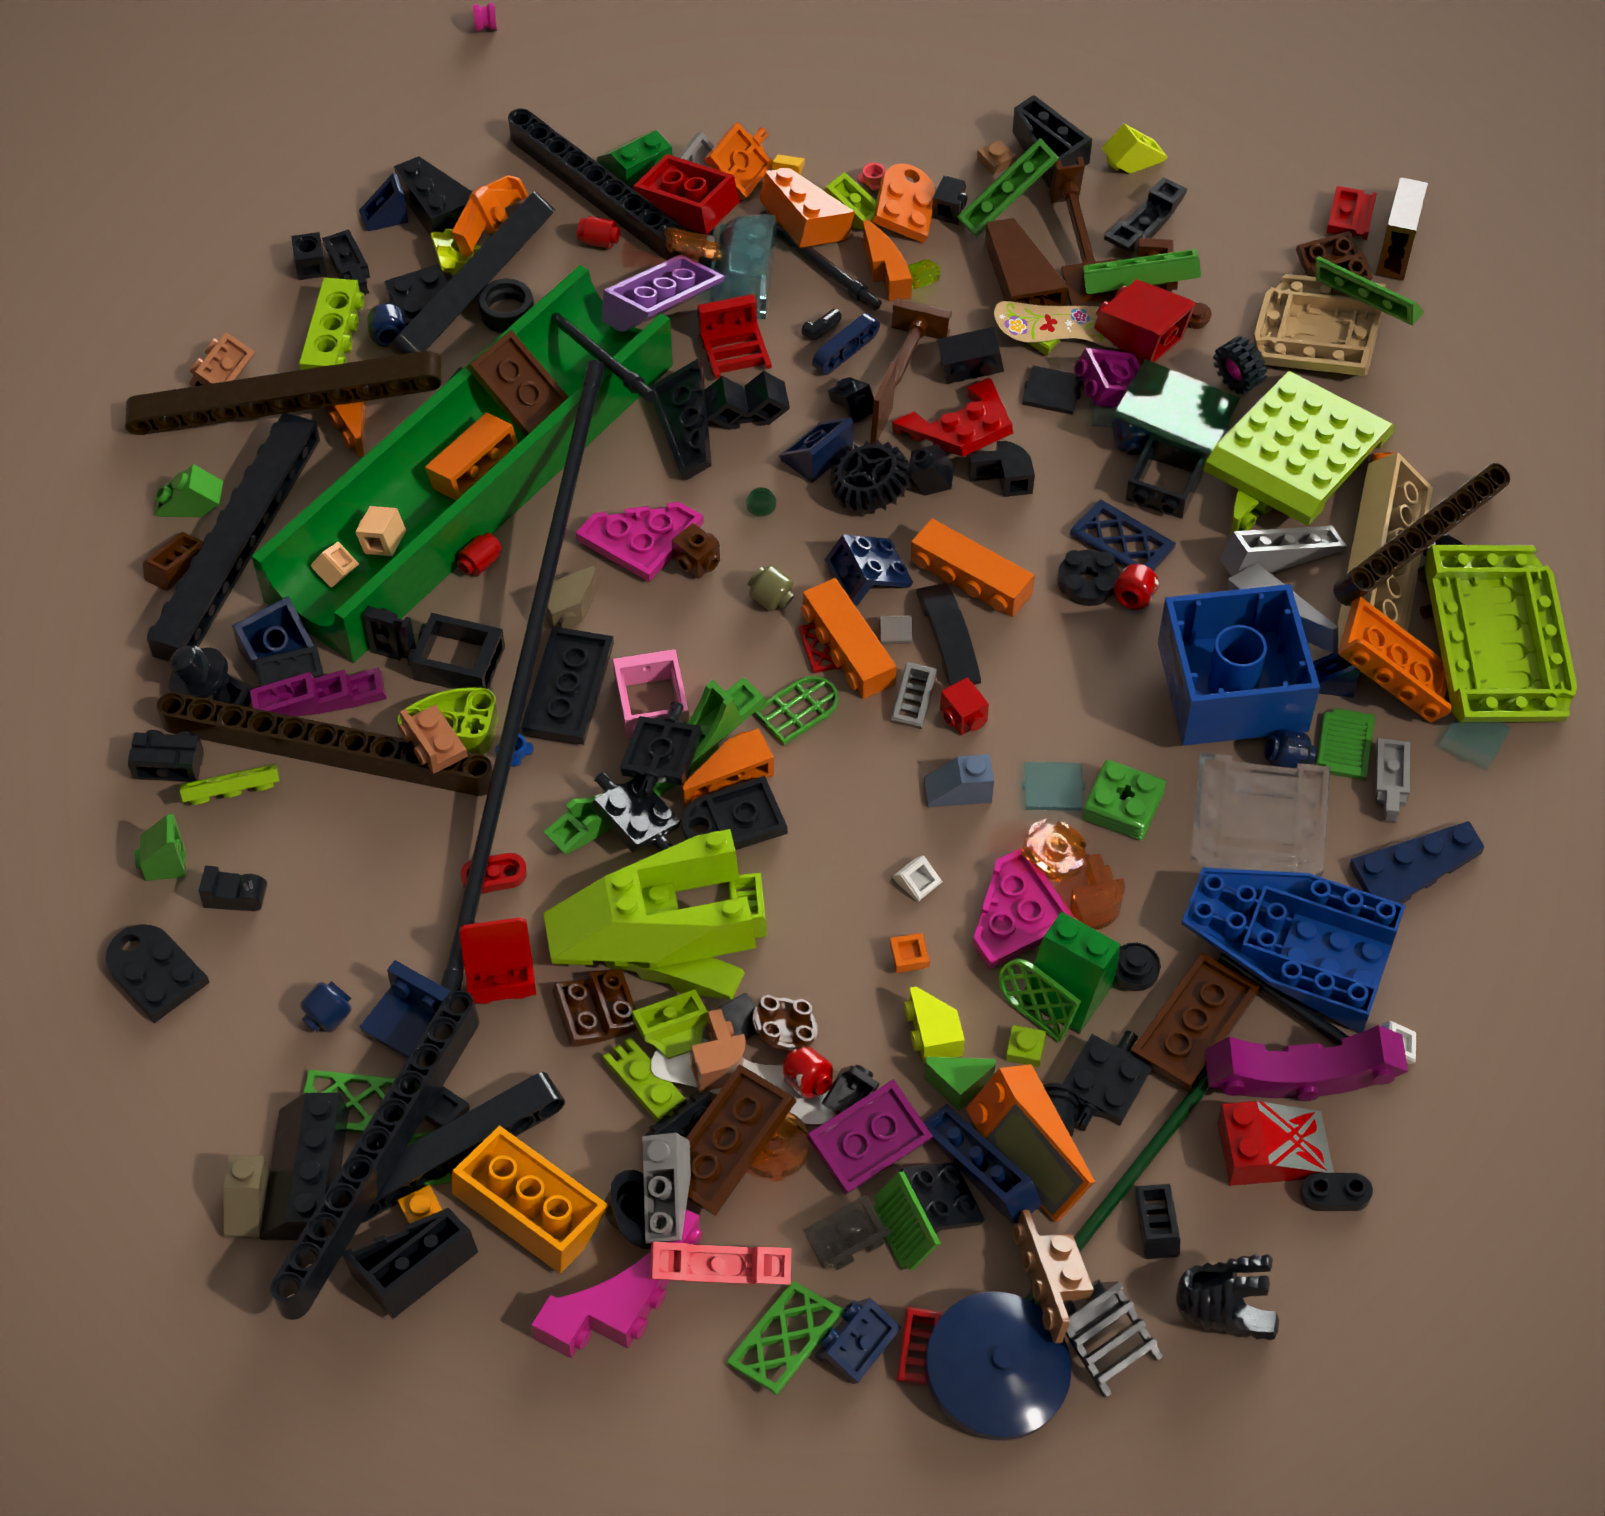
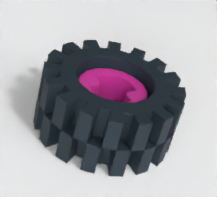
(1240, 365)

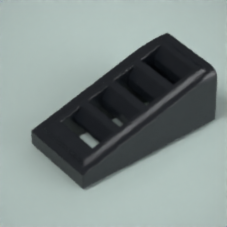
(1158, 1242)

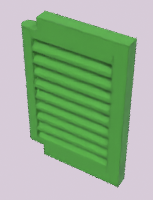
(1346, 743)
(911, 1233)

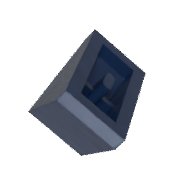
(385, 206)
(1336, 675)

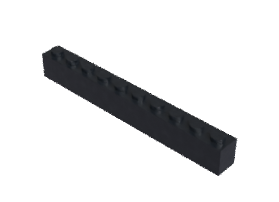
(235, 536)

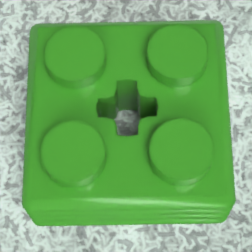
(1126, 816)

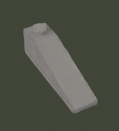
(1279, 547)
(1317, 627)

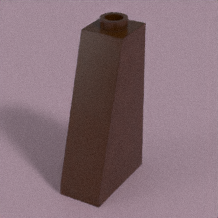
(1401, 228)
(1021, 267)

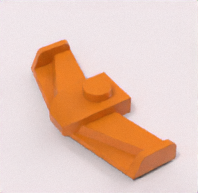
(486, 211)

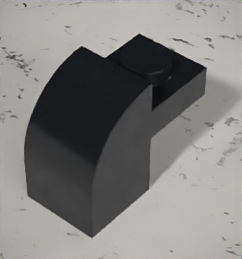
(1008, 464)

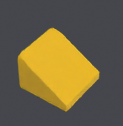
(793, 163)

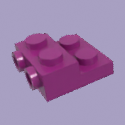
(1106, 374)

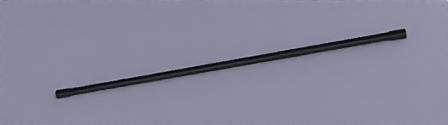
(591, 384)

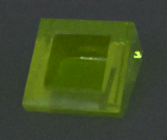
(924, 273)

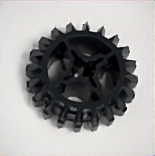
(857, 490)

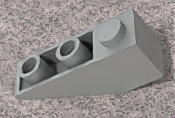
(665, 1185)

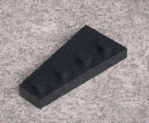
(683, 415)

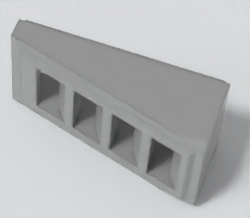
(920, 673)

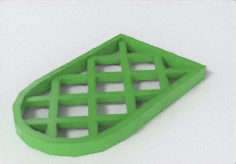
(1025, 1010)

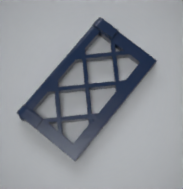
(1120, 519)

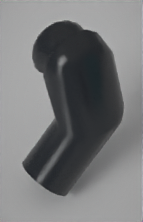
(822, 325)

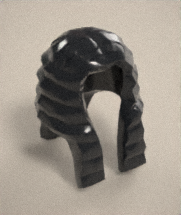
(1214, 1297)

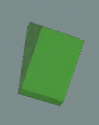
(959, 1078)

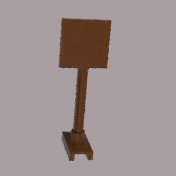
(1066, 187)
(918, 321)

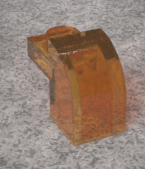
(1101, 900)

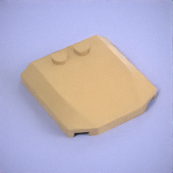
(1316, 328)

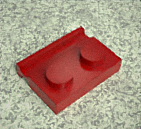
(1351, 212)

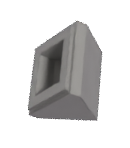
(895, 629)

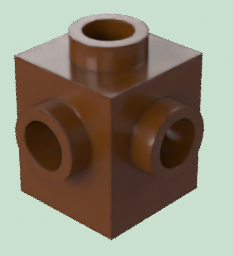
(696, 551)

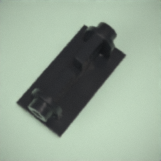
(686, 1116)

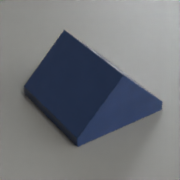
(819, 448)
(271, 632)

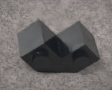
(758, 401)

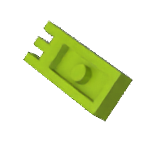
(635, 1073)

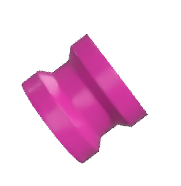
(484, 17)

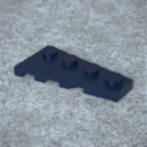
(1416, 863)

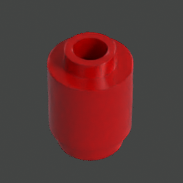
(598, 232)
(479, 554)

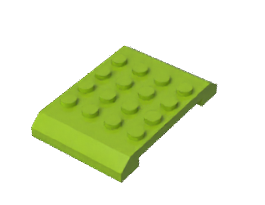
(1297, 447)

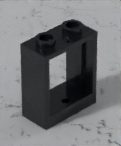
(1157, 498)
(451, 675)

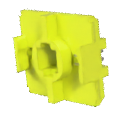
(448, 253)

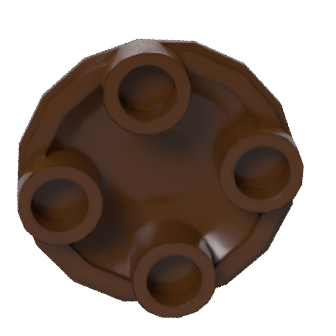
(785, 1022)

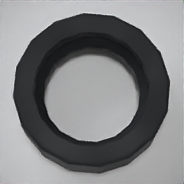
(500, 290)

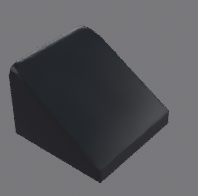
(234, 692)
(740, 1014)

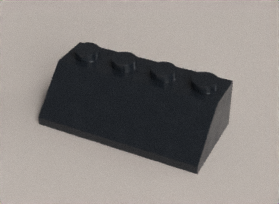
(303, 1162)

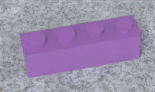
(656, 292)

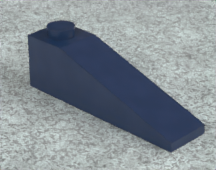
(983, 1164)

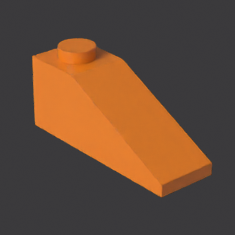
(735, 762)

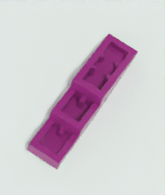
(324, 694)

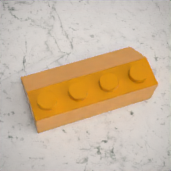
(528, 1198)

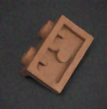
(223, 363)
(433, 738)

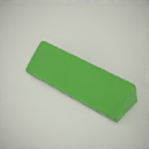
(1008, 187)
(1149, 269)
(1367, 291)

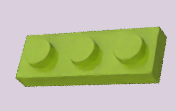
(230, 784)

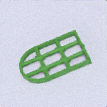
(805, 694)

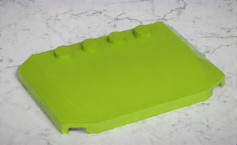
(1500, 633)

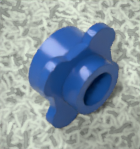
(522, 750)

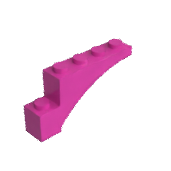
(611, 1308)

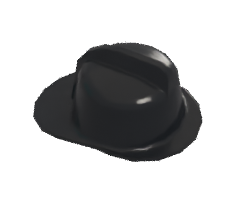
(627, 1206)

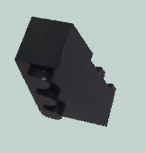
(1037, 120)
(431, 194)
(413, 1261)

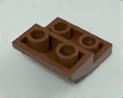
(1337, 249)
(595, 1007)

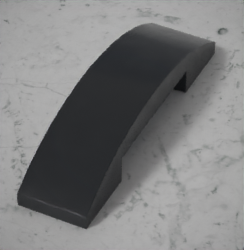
(1150, 217)
(950, 633)

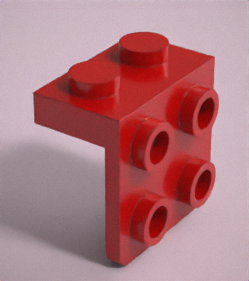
(498, 960)

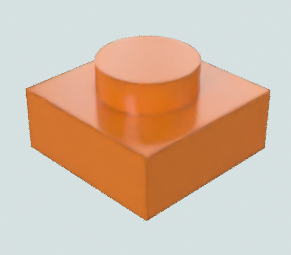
(909, 952)

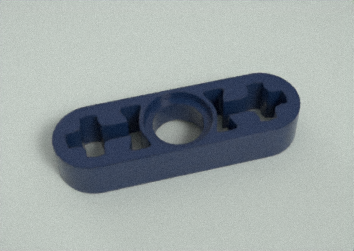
(845, 343)

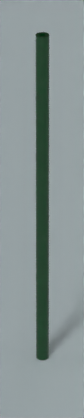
(1139, 1166)

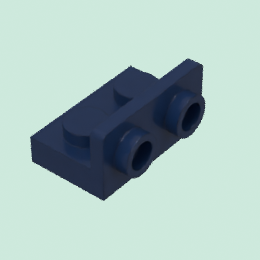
(858, 1339)

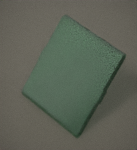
(1177, 407)

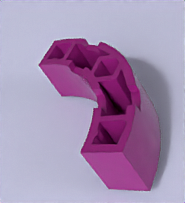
(1307, 1069)

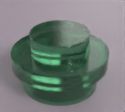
(761, 502)

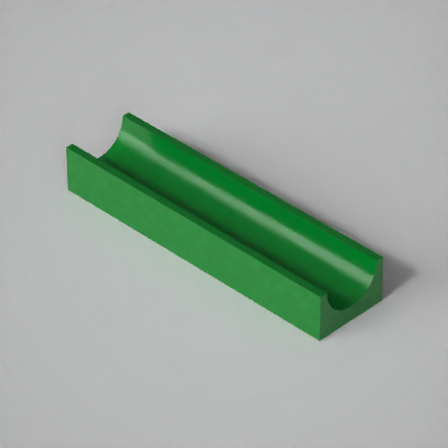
(434, 523)

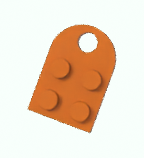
(904, 204)

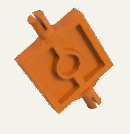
(742, 157)

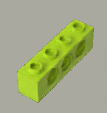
(332, 323)

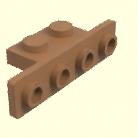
(1054, 1272)

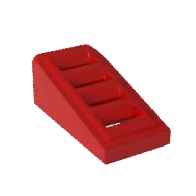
(918, 1316)

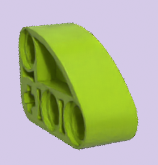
(465, 715)

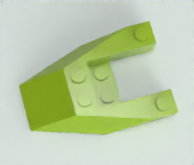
(637, 913)

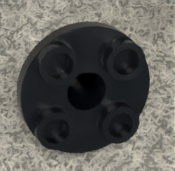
(198, 671)

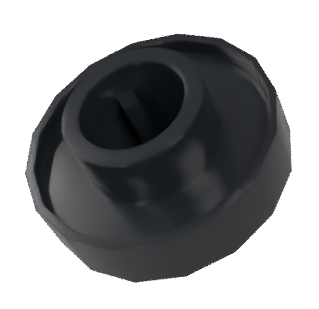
(1137, 967)

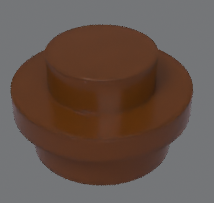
(1200, 316)

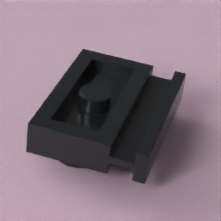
(388, 634)

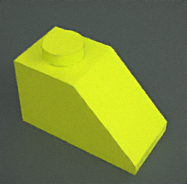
(1132, 150)

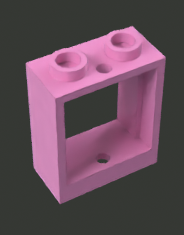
(633, 671)

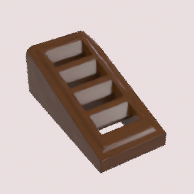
(165, 575)

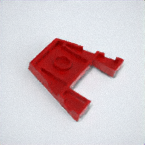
(964, 430)

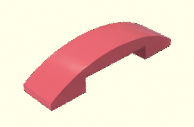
(720, 1264)

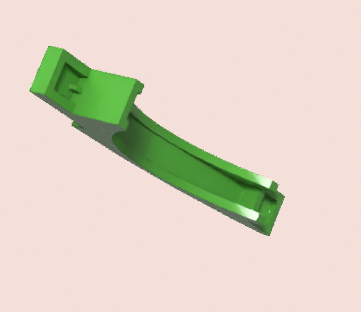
(717, 714)

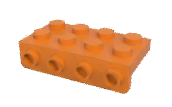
(1395, 660)

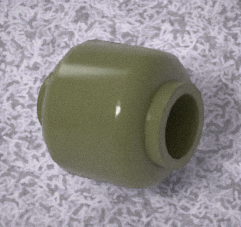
(771, 588)

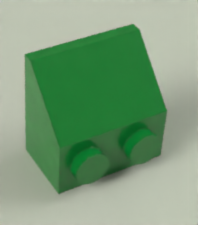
(636, 157)

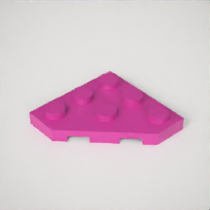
(639, 536)
(1016, 910)

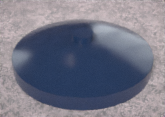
(996, 1366)

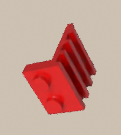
(730, 323)

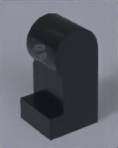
(231, 890)

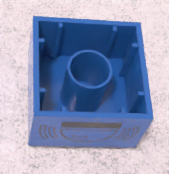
(1237, 664)

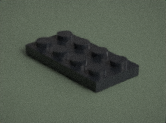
(567, 685)

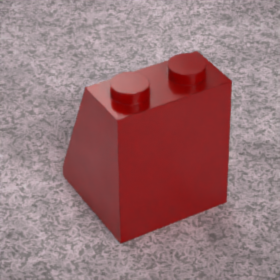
(1144, 320)

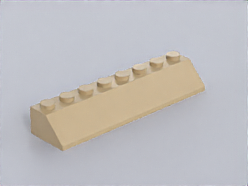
(1390, 503)

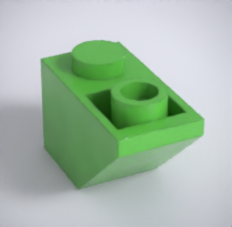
(189, 494)

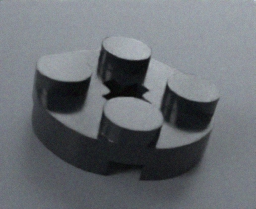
(1088, 562)

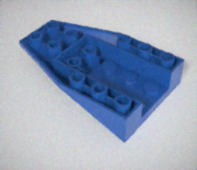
(1299, 935)

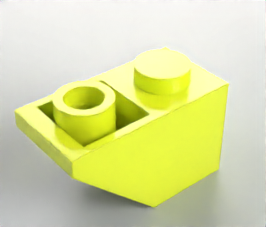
(935, 1024)

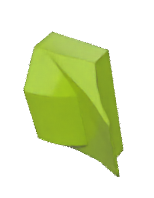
(854, 197)
(673, 1023)

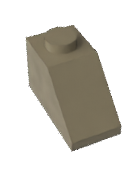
(571, 598)
(244, 1196)

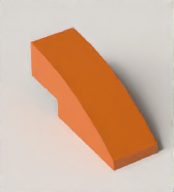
(886, 262)

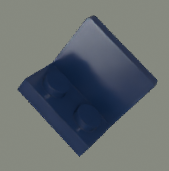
(866, 562)
(404, 1009)

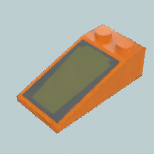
(1027, 1129)

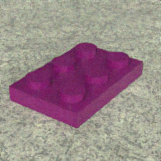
(869, 1137)

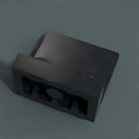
(944, 1196)

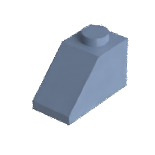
(961, 782)

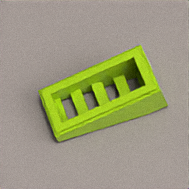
(756, 900)

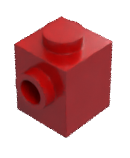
(964, 706)

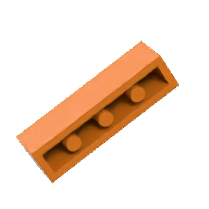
(972, 567)
(849, 638)

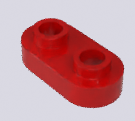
(495, 874)

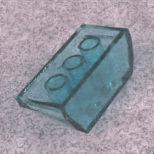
(746, 259)

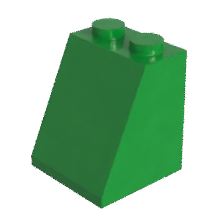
(1078, 961)

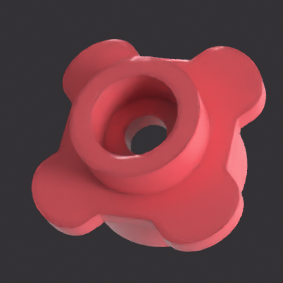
(872, 175)

